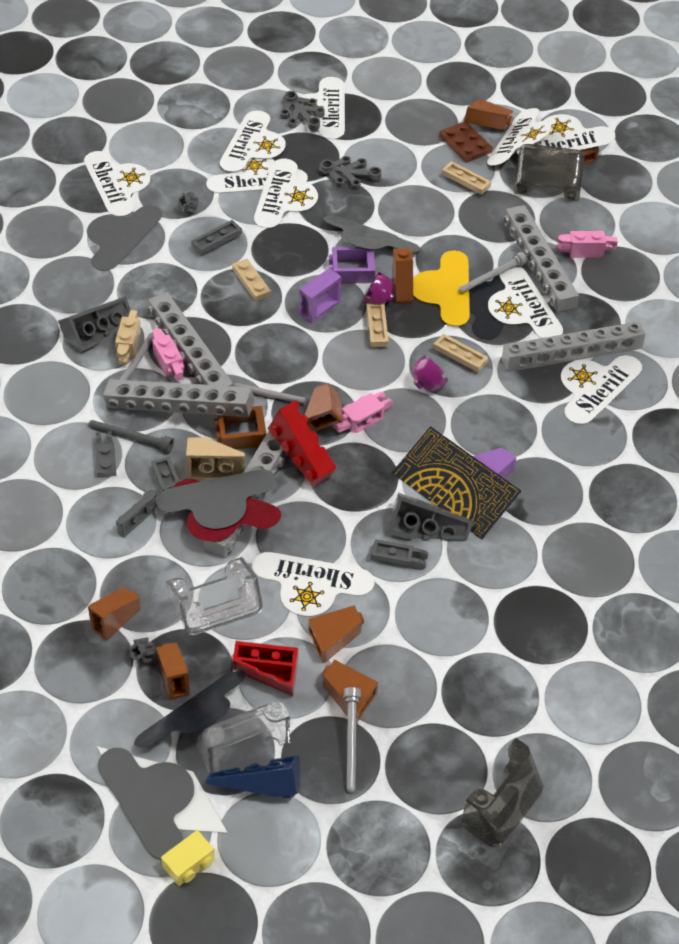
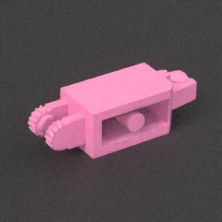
(586, 244)
(167, 354)
(363, 412)

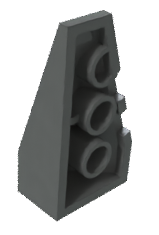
(92, 325)
(419, 519)

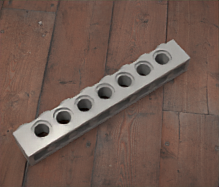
(541, 258)
(189, 344)
(573, 346)
(179, 397)
(268, 457)

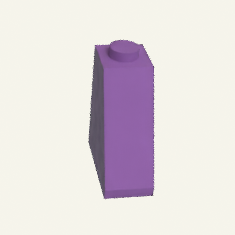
(498, 460)

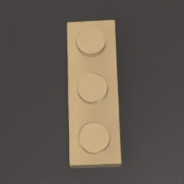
(466, 178)
(251, 279)
(377, 325)
(460, 353)

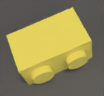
(188, 858)

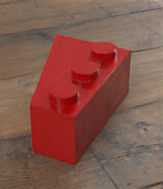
(268, 664)

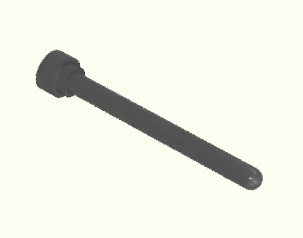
(165, 443)

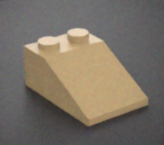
(212, 459)

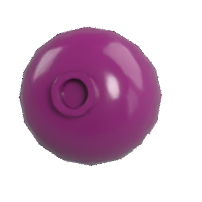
(379, 291)
(428, 375)

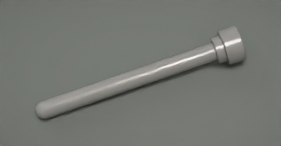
(518, 260)
(352, 697)

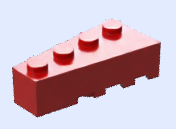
(301, 444)

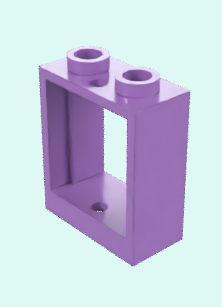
(353, 275)
(309, 305)

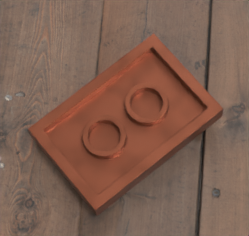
(466, 141)

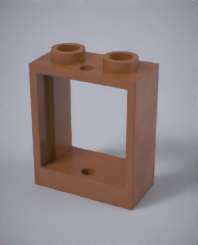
(242, 440)

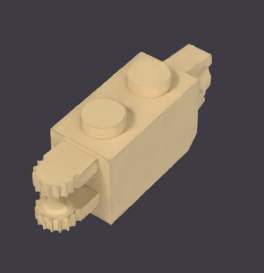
(128, 337)

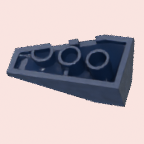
(274, 779)

